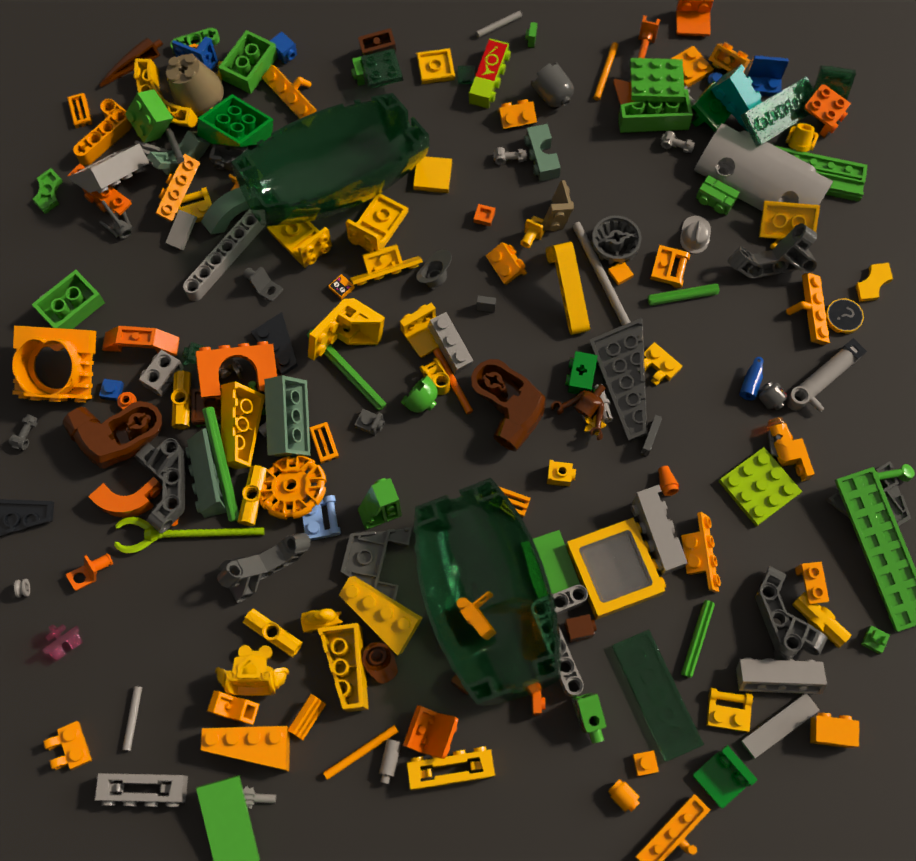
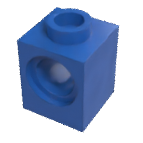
(285, 47)

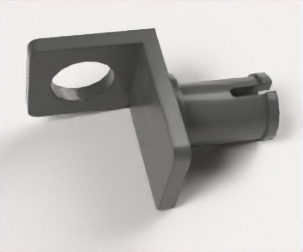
(262, 282)

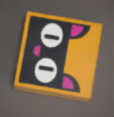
(341, 286)

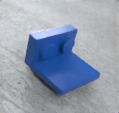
(205, 51)
(767, 74)

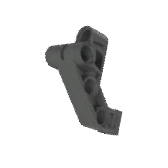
(786, 256)
(166, 462)
(245, 573)
(792, 632)

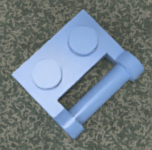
(314, 521)

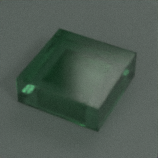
(466, 74)

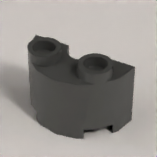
(224, 155)

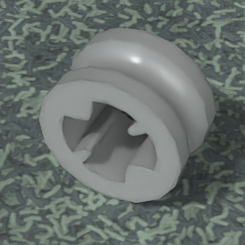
(22, 588)

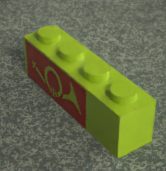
(489, 73)

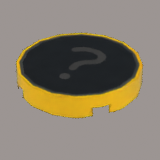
(844, 316)

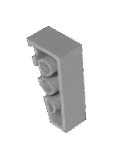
(658, 530)

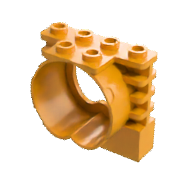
(31, 340)

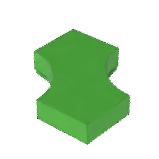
(46, 196)

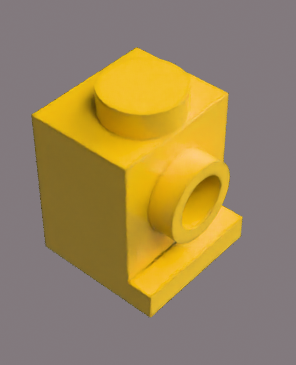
(556, 478)

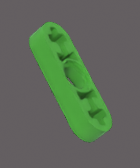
(199, 35)

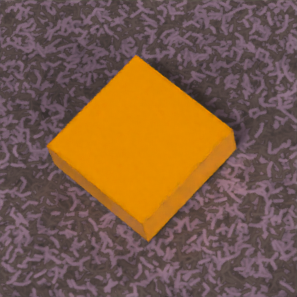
(620, 273)

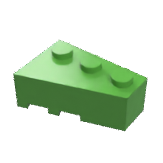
(380, 504)

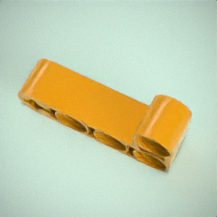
(103, 135)

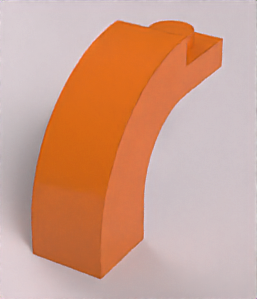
(126, 505)

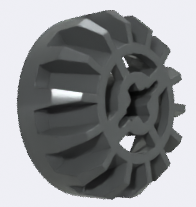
(614, 234)

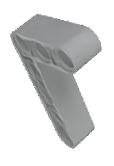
(570, 603)

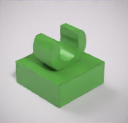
(875, 639)

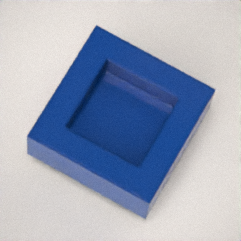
(111, 389)

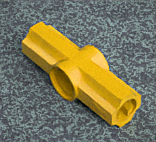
(181, 410)
(250, 507)
(822, 620)
(263, 625)

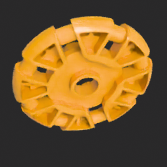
(297, 495)

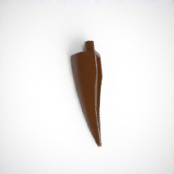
(144, 50)

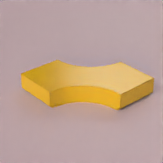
(878, 275)

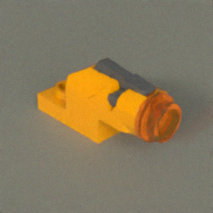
(788, 450)

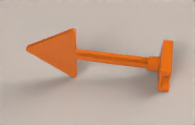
(647, 34)

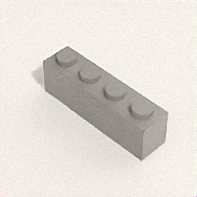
(781, 676)

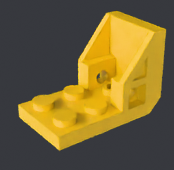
(362, 322)

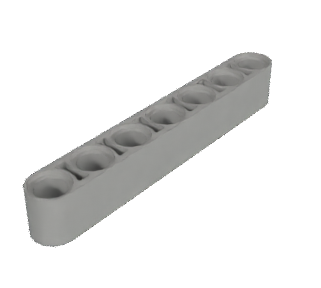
(220, 255)

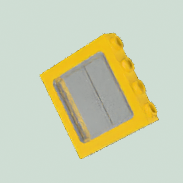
(615, 568)

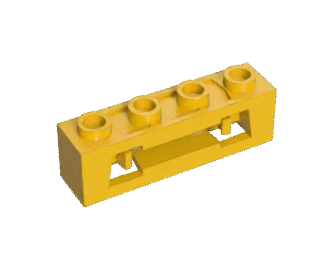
(459, 757)

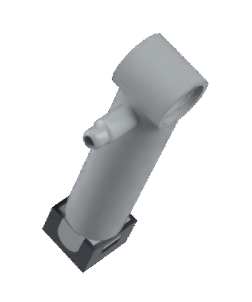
(826, 374)

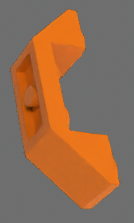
(140, 337)

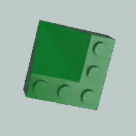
(234, 124)

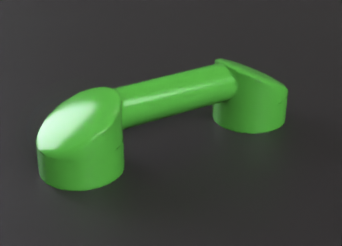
(904, 473)

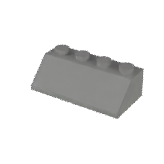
(111, 169)

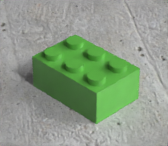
(248, 61)
(68, 302)

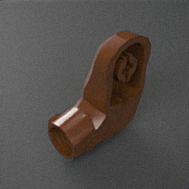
(512, 397)
(117, 436)

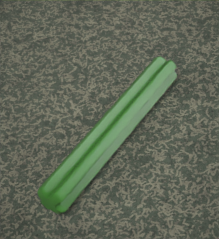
(683, 294)
(697, 639)

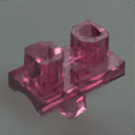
(55, 648)

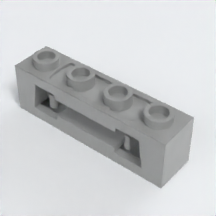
(106, 788)

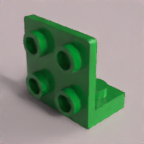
(724, 776)

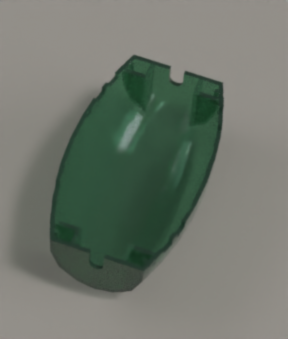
(330, 161)
(478, 548)

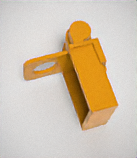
(475, 617)

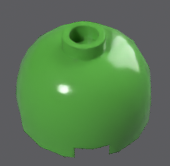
(421, 396)

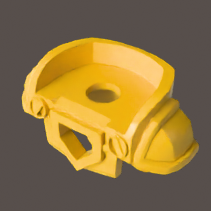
(251, 674)

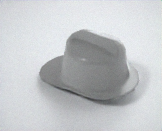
(695, 234)

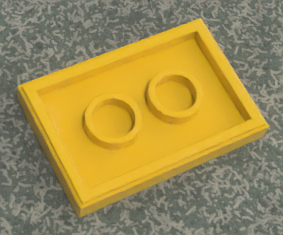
(782, 217)

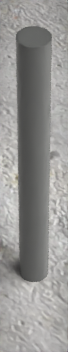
(177, 152)

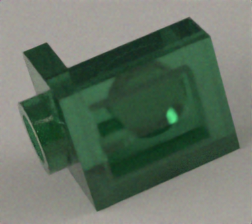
(189, 353)

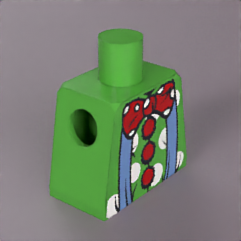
(586, 707)

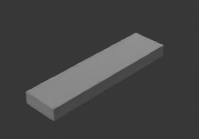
(779, 725)

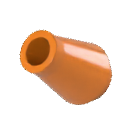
(668, 483)

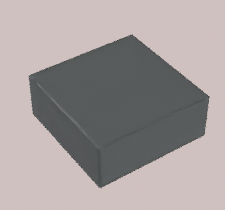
(486, 304)

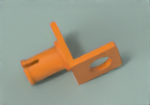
(90, 570)

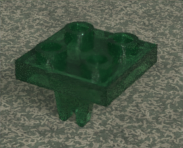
(381, 68)
(836, 78)

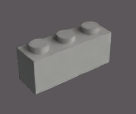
(450, 343)

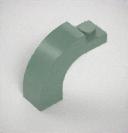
(191, 145)
(224, 210)

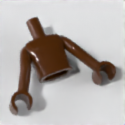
(586, 405)

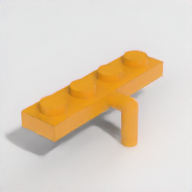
(289, 92)
(815, 308)
(675, 831)

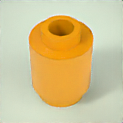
(624, 796)

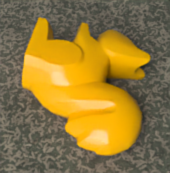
(317, 619)

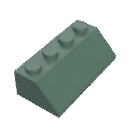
(287, 417)
(206, 479)

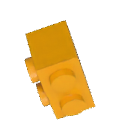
(834, 731)

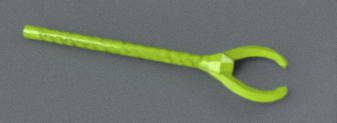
(152, 534)

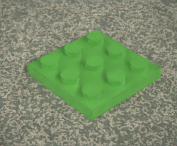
(657, 80)

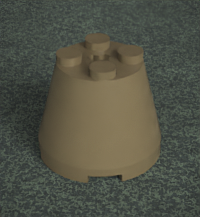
(193, 84)

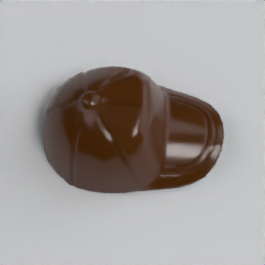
(380, 662)

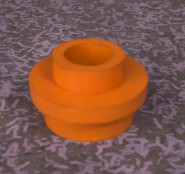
(120, 401)

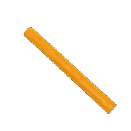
(605, 72)
(360, 752)

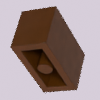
(377, 42)

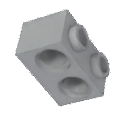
(164, 374)

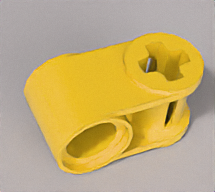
(437, 374)

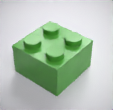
(148, 116)

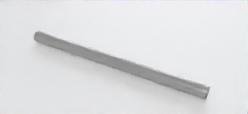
(601, 274)

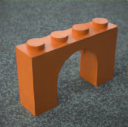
(209, 362)

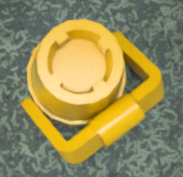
(802, 137)

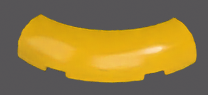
(147, 79)

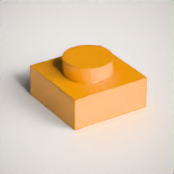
(645, 763)

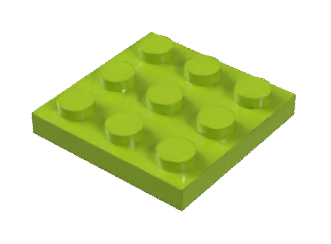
(760, 486)

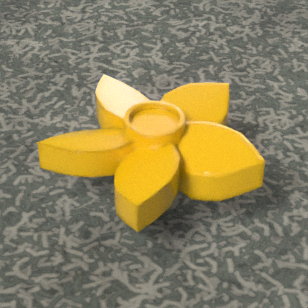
(591, 424)

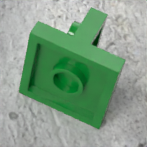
(709, 110)

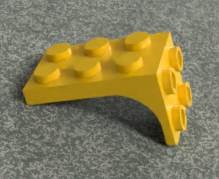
(376, 223)
(302, 241)

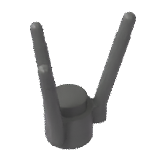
(121, 228)

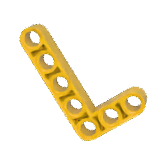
(570, 286)

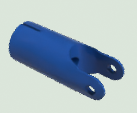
(752, 380)

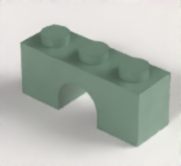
(545, 165)

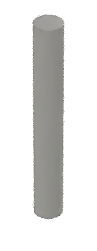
(498, 24)
(132, 718)

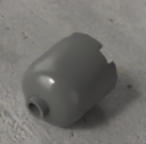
(553, 86)

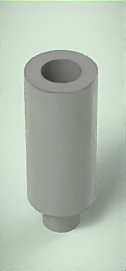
(389, 760)

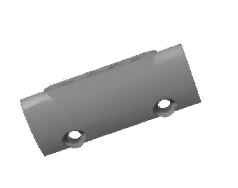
(760, 171)

